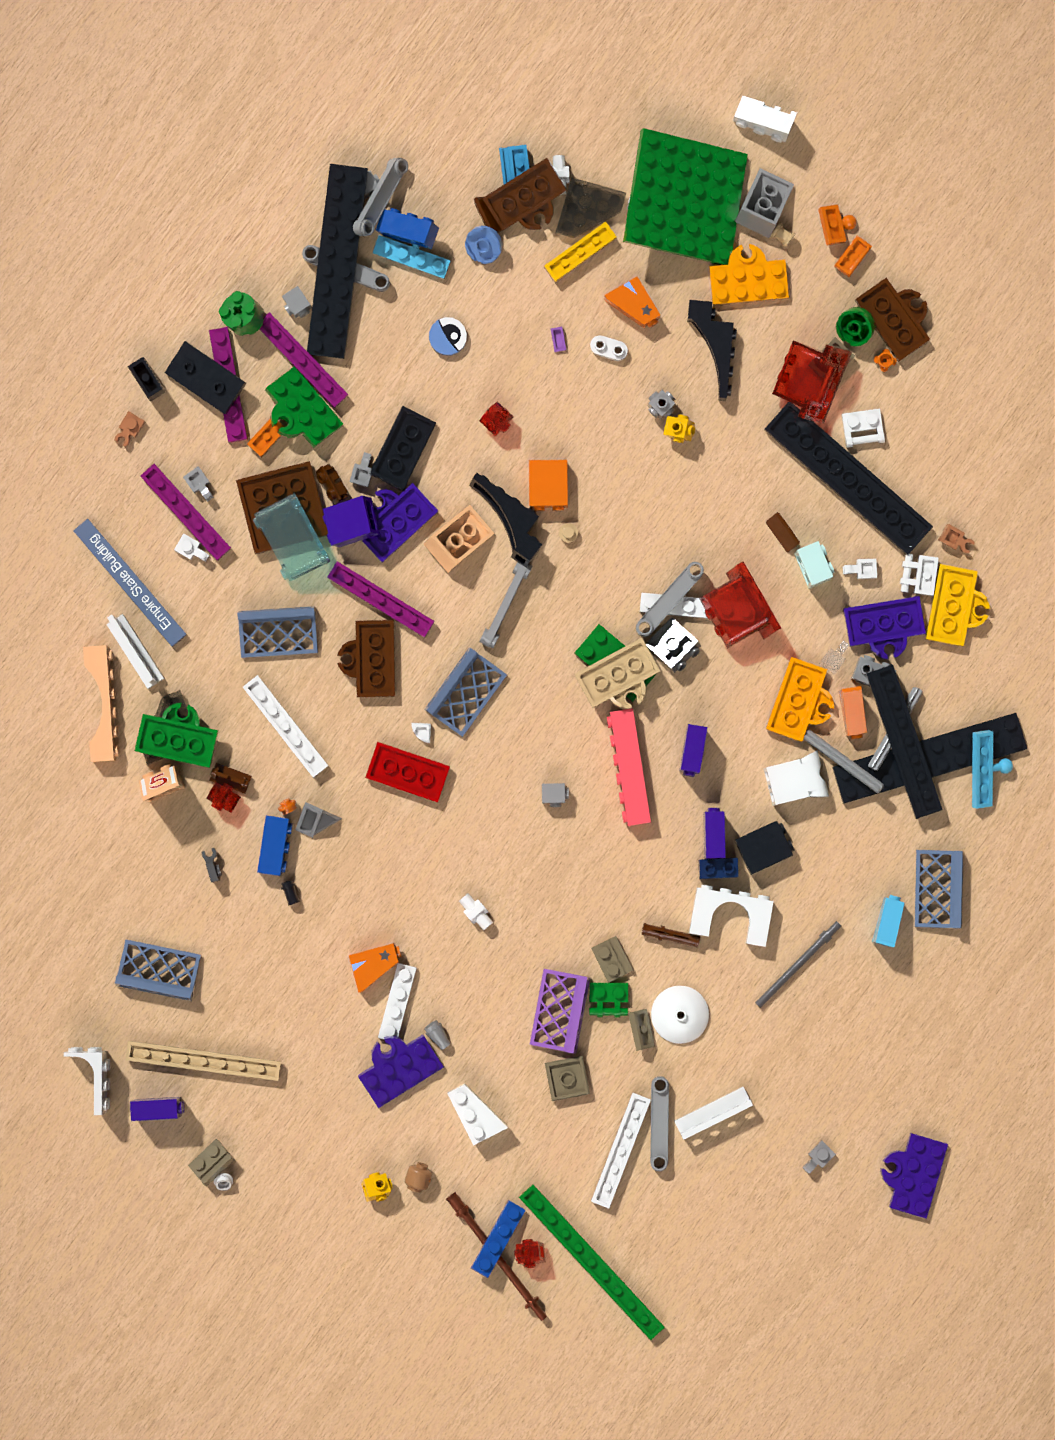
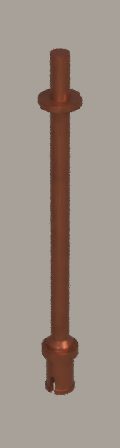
(463, 1212)

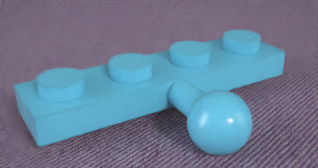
(411, 256)
(983, 769)

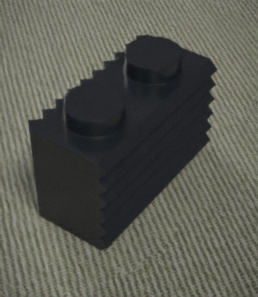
(146, 379)

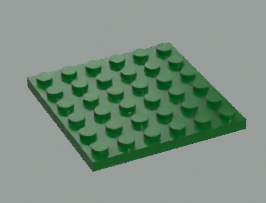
(685, 197)

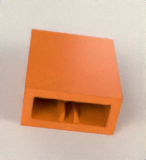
(548, 485)

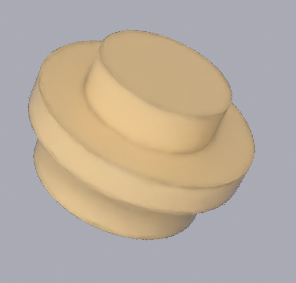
(568, 532)

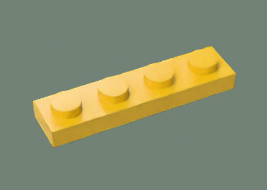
(580, 251)

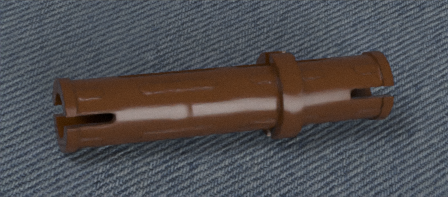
(691, 940)

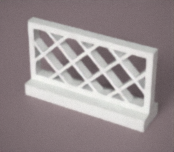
(134, 650)

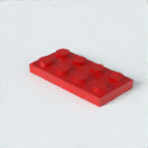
(407, 772)

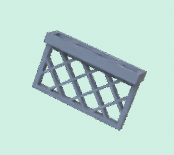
(272, 615)
(451, 683)
(956, 889)
(156, 987)

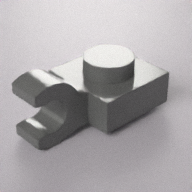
(213, 870)

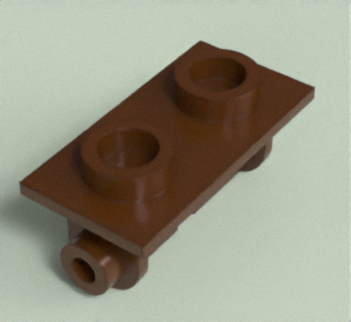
(326, 476)
(230, 776)

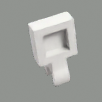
(189, 547)
(864, 568)

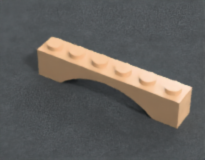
(103, 745)

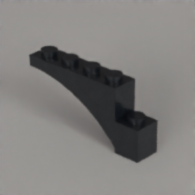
(718, 338)
(514, 516)

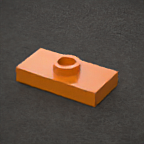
(852, 256)

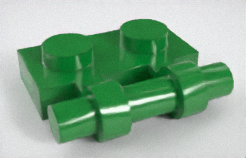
(608, 993)

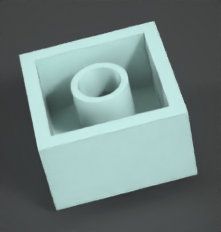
(814, 564)

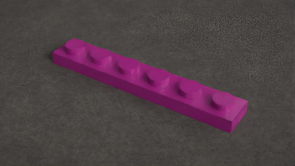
(223, 355)
(302, 360)
(185, 512)
(380, 599)

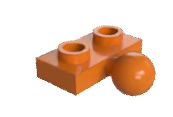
(833, 225)

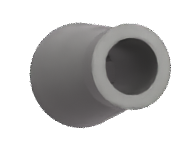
(437, 1034)

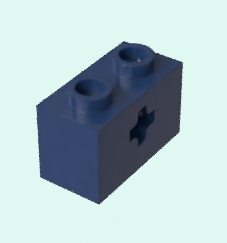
(718, 868)

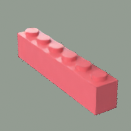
(629, 766)

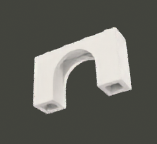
(758, 911)

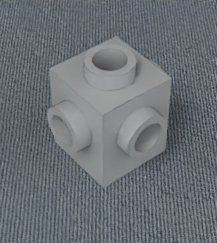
(661, 411)

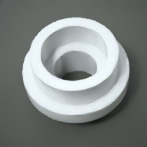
(223, 1181)

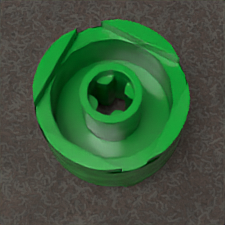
(241, 313)

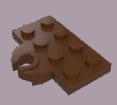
(526, 197)
(895, 317)
(371, 658)

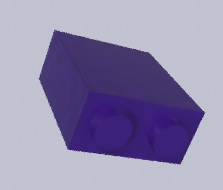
(350, 521)
(693, 750)
(714, 833)
(156, 1108)

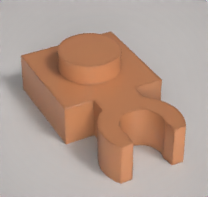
(131, 426)
(954, 537)

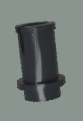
(290, 892)

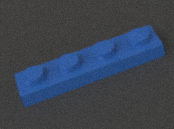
(497, 1239)

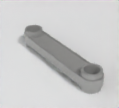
(380, 197)
(363, 276)
(669, 599)
(490, 635)
(659, 1123)

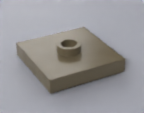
(567, 1078)

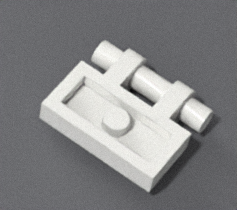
(925, 574)

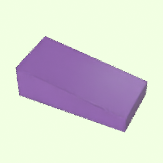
(558, 339)

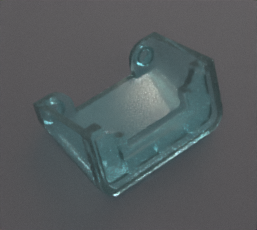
(291, 537)

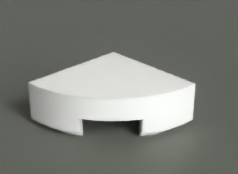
(422, 731)

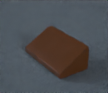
(486, 215)
(782, 532)

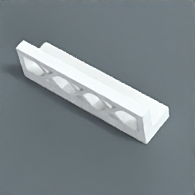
(713, 1113)

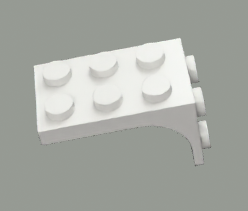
(100, 1065)

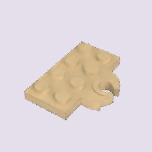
(619, 675)

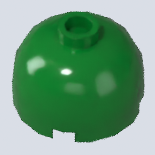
(855, 326)

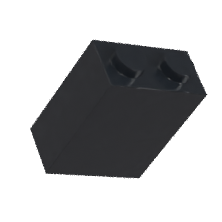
(764, 847)

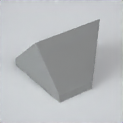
(314, 820)

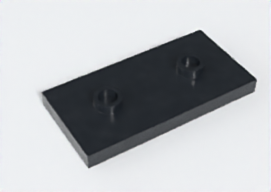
(205, 377)
(402, 448)

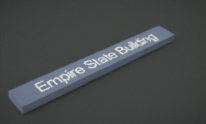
(130, 582)

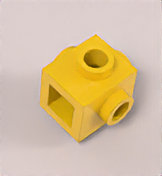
(679, 428)
(376, 1187)

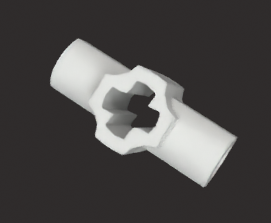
(561, 169)
(475, 911)

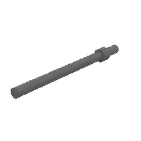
(824, 938)

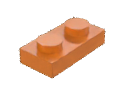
(265, 438)

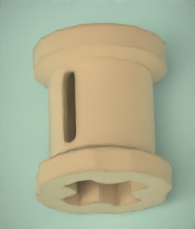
(782, 235)

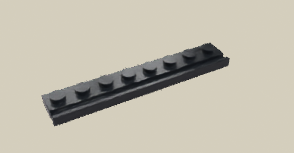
(904, 741)

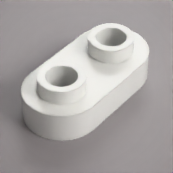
(607, 350)

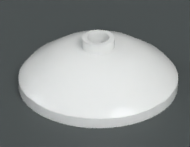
(665, 1014)

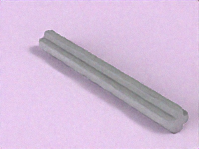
(885, 747)
(843, 761)

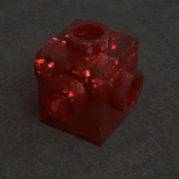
(496, 419)
(223, 797)
(529, 1253)

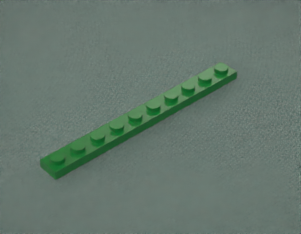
(591, 1262)

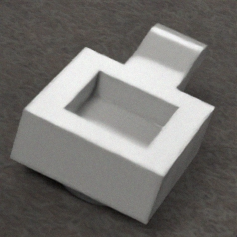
(360, 473)
(197, 482)
(820, 1155)

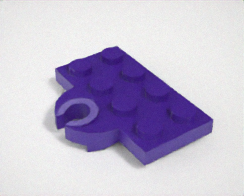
(398, 520)
(885, 624)
(398, 1068)
(915, 1174)

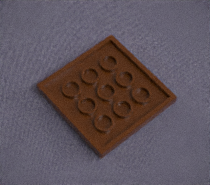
(269, 487)

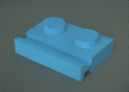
(513, 161)

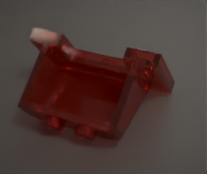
(811, 378)
(739, 608)

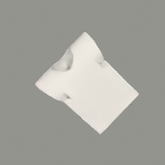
(796, 780)

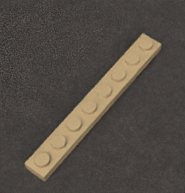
(203, 1060)

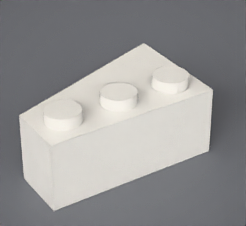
(764, 119)
(475, 1115)

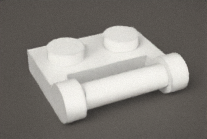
(863, 421)

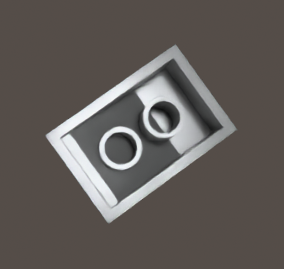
(764, 203)

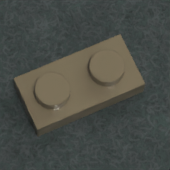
(641, 1029)

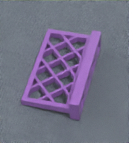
(576, 1014)

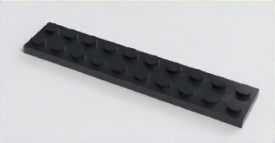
(337, 261)
(848, 478)
(942, 755)

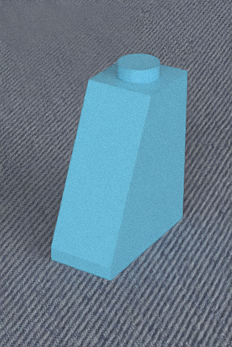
(888, 921)

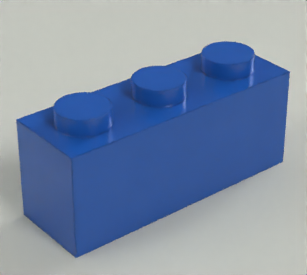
(407, 228)
(274, 845)

